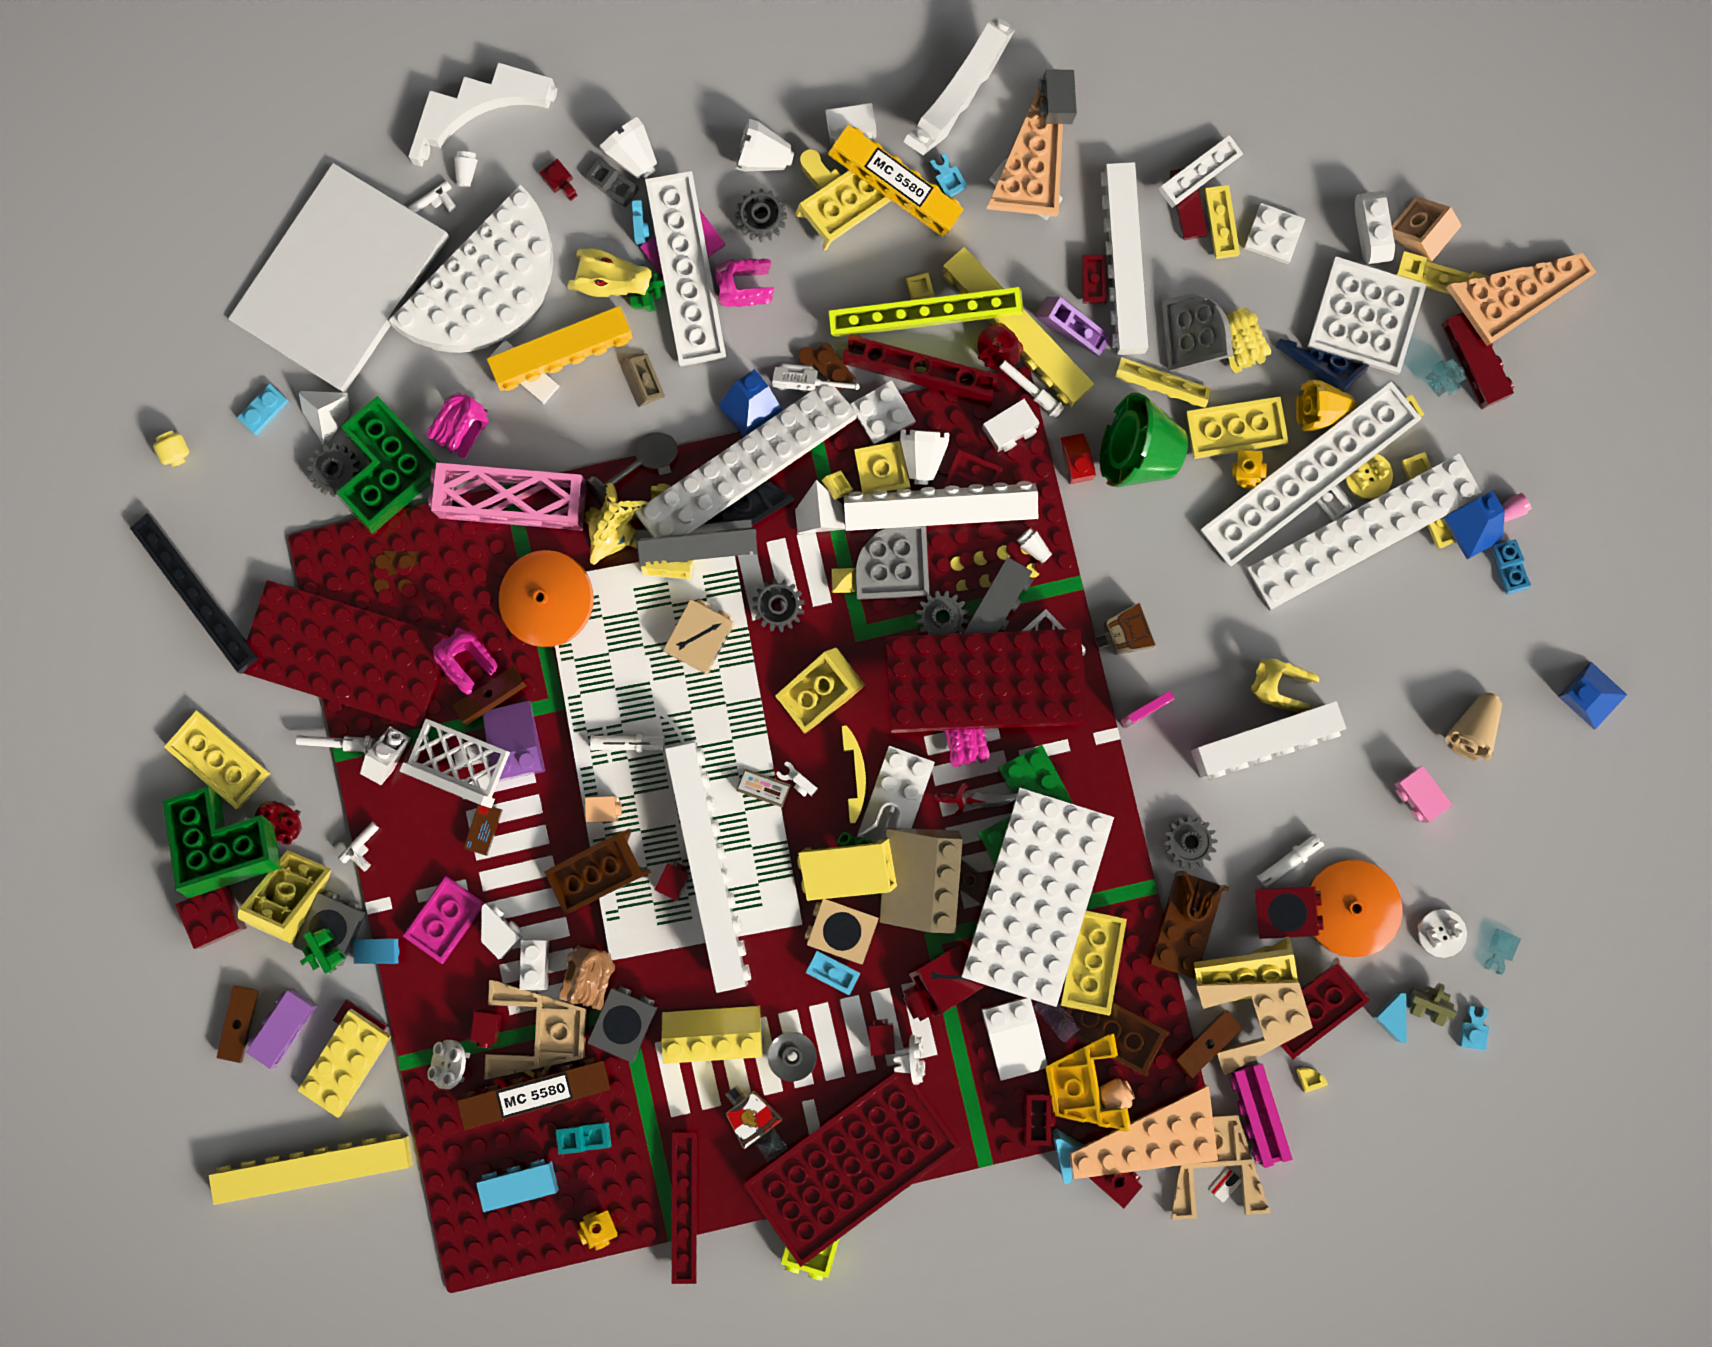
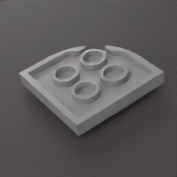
(1195, 332)
(894, 564)

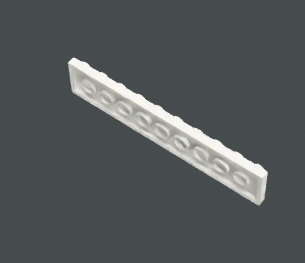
(747, 463)
(1310, 474)
(1364, 531)

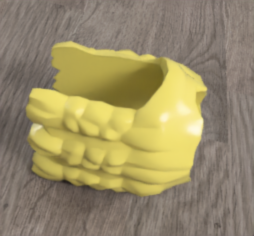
(1247, 340)
(1267, 680)

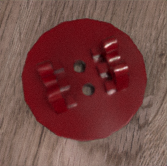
(1006, 342)
(285, 820)

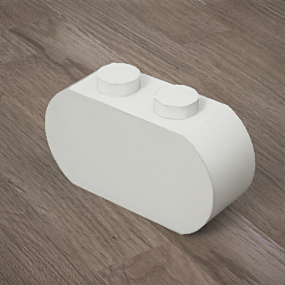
(1374, 227)

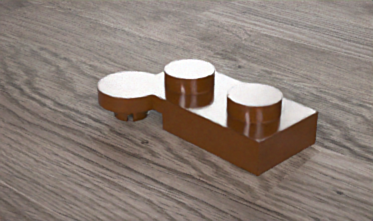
(827, 364)

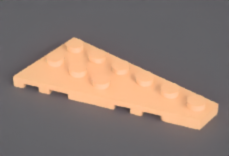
(1033, 168)
(1512, 296)
(1164, 1138)

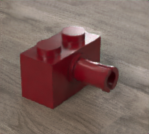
(1119, 1186)

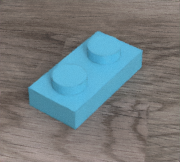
(262, 409)
(833, 972)

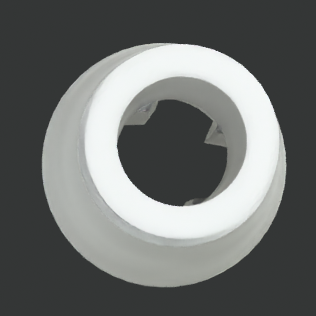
(464, 168)
(1034, 545)

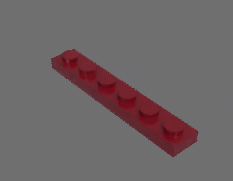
(684, 1208)

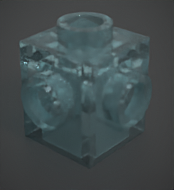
(1440, 382)

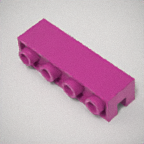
(1261, 1115)

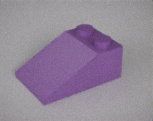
(516, 732)

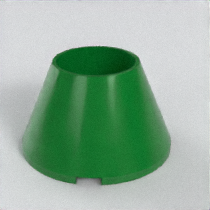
(1141, 444)

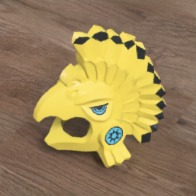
(611, 527)

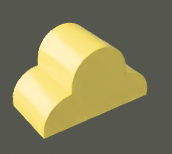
(285, 897)

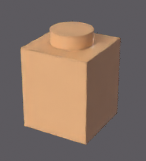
(602, 809)

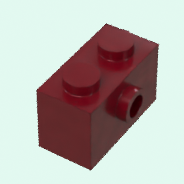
(1038, 1118)

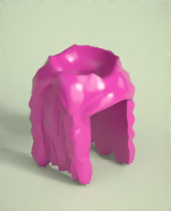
(729, 295)
(458, 424)
(458, 642)
(967, 746)

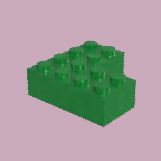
(397, 467)
(1030, 772)
(208, 852)

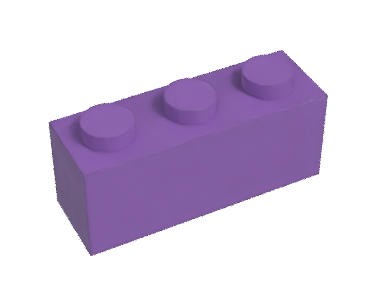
(280, 1028)

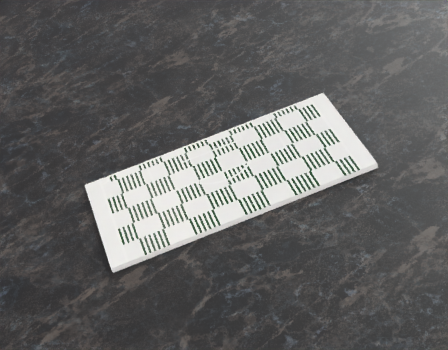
(627, 685)

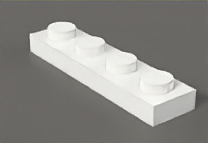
(1200, 171)

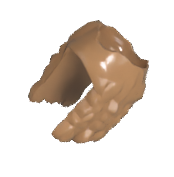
(587, 977)

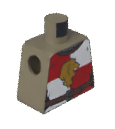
(750, 1116)

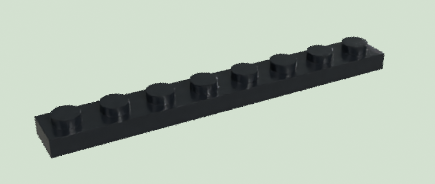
(194, 593)

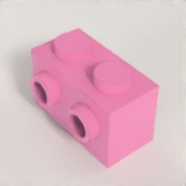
(1422, 795)

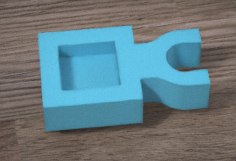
(949, 178)
(641, 229)
(1474, 1033)

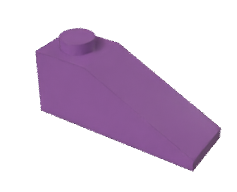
(1072, 324)

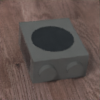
(338, 916)
(623, 1023)

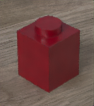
(673, 880)
(485, 1028)
(881, 1037)

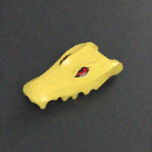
(606, 275)

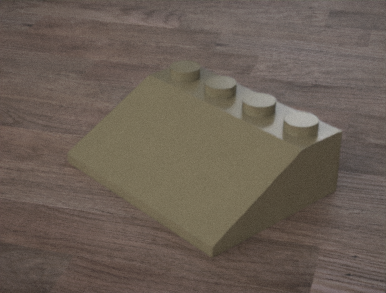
(926, 879)

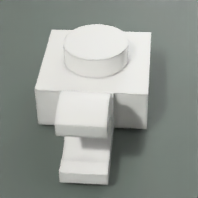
(802, 785)

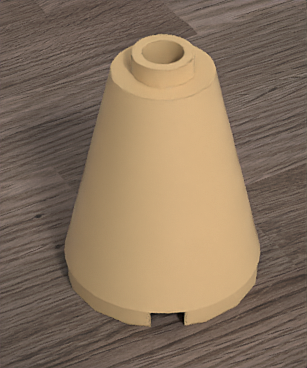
(1477, 728)

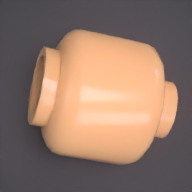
(1116, 1094)

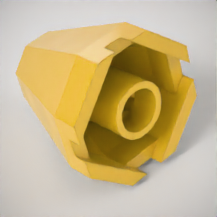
(1322, 405)

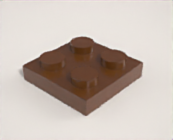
(389, 560)

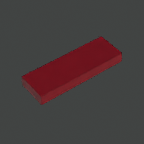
(1190, 214)

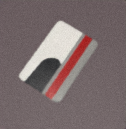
(1225, 1185)

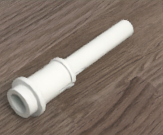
(1040, 396)
(348, 743)

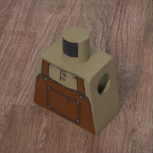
(1126, 632)

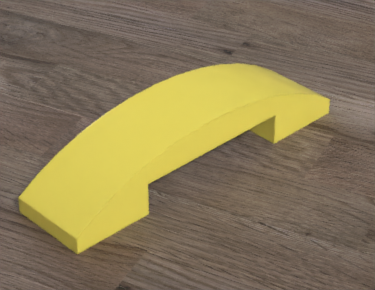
(1434, 275)
(851, 744)

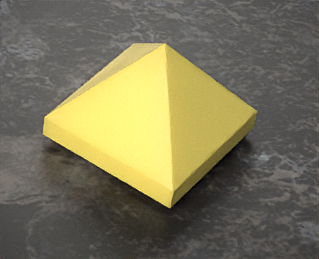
(844, 580)

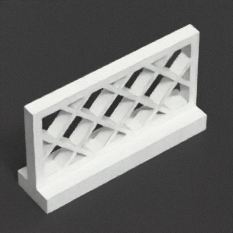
(443, 779)

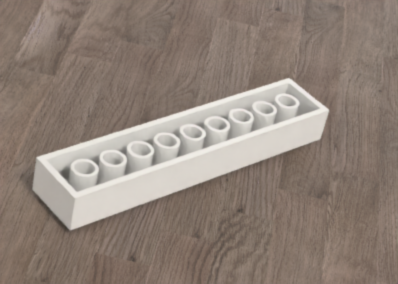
(707, 868)

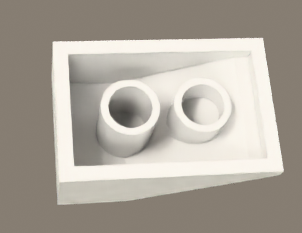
(1014, 1038)

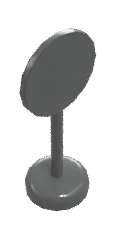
(652, 452)

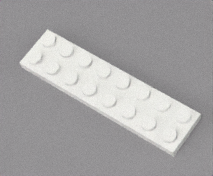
(685, 268)

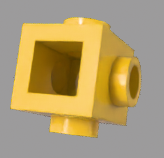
(1249, 468)
(604, 1223)

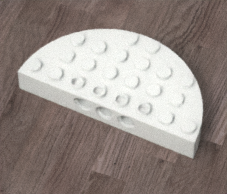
(486, 284)

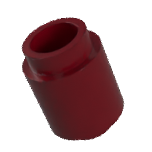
(916, 1004)

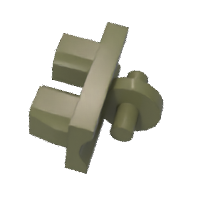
(1435, 1000)

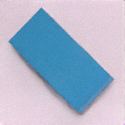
(1510, 566)
(376, 951)

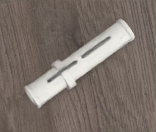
(656, 742)
(1289, 861)

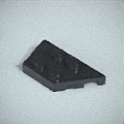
(756, 504)

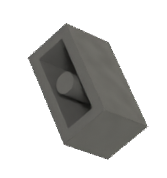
(1058, 96)

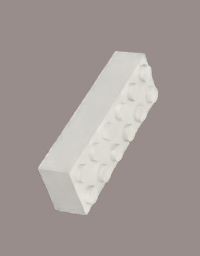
(1272, 738)

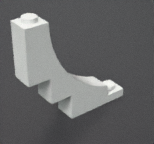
(977, 67)
(447, 114)

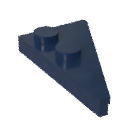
(1326, 365)

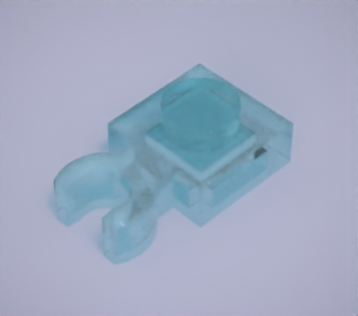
(1503, 947)

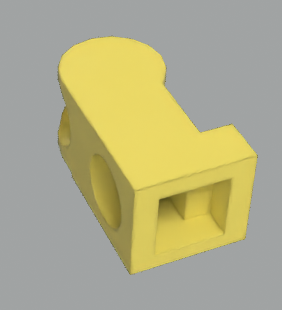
(816, 170)

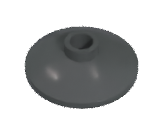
(785, 1068)

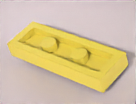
(1222, 222)

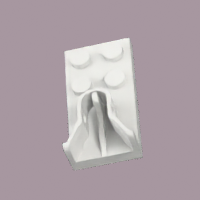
(896, 794)

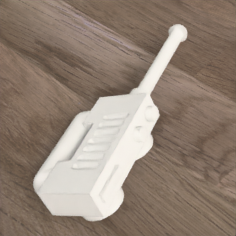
(802, 378)

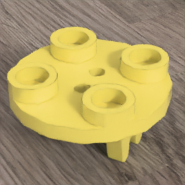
(1381, 473)

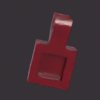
(558, 178)

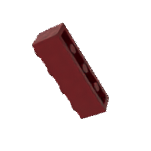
(1478, 361)

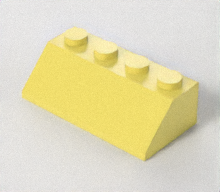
(711, 1034)

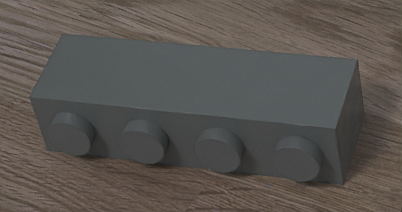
(1001, 598)

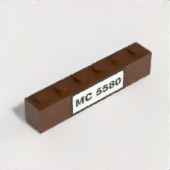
(533, 1094)

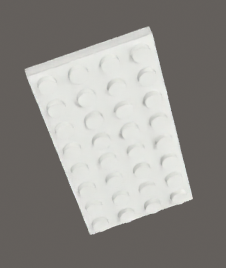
(1037, 897)

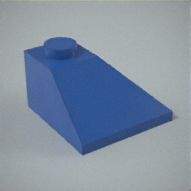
(749, 403)
(1477, 524)
(1592, 695)

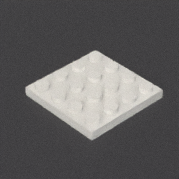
(1367, 315)

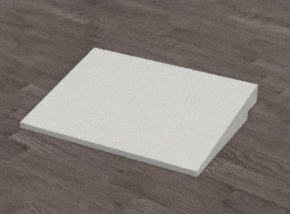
(339, 277)

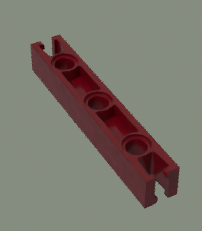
(902, 363)

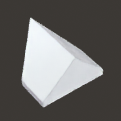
(325, 412)
(819, 511)

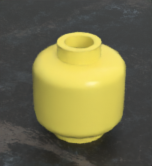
(171, 448)

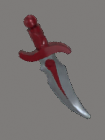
(974, 799)

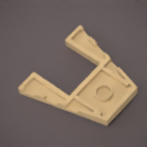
(1278, 1009)
(558, 1032)
(1231, 1151)

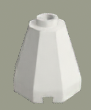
(631, 149)
(762, 149)
(923, 453)

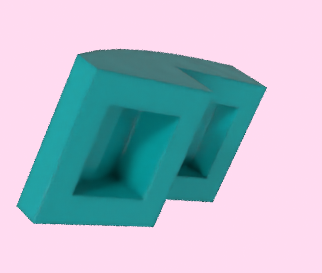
(583, 1138)

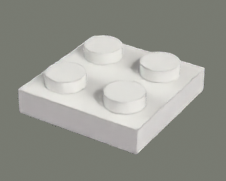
(1274, 233)
(883, 413)

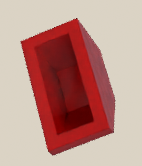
(1078, 458)

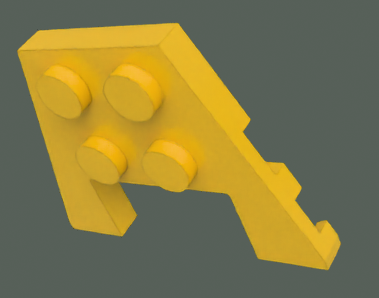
(1076, 1087)

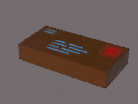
(483, 829)

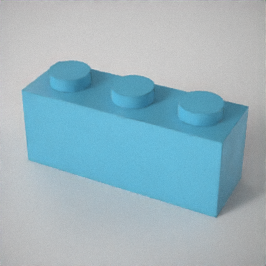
(517, 1185)

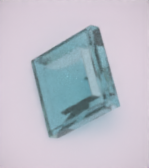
(770, 1145)

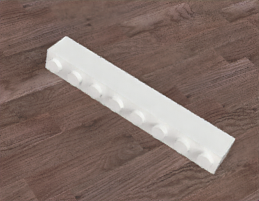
(1125, 259)
(941, 506)

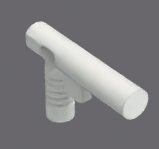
(435, 199)
(359, 848)

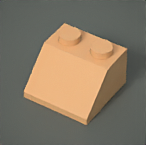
(1425, 227)

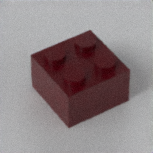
(210, 917)

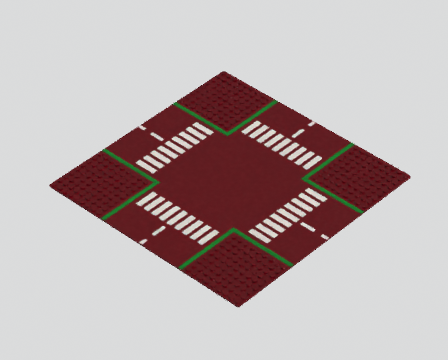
(546, 824)

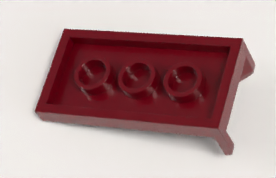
(1329, 1002)

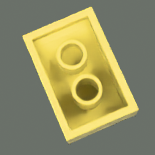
(820, 689)

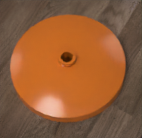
(565, 602)
(1378, 904)

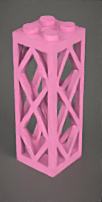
(443, 495)

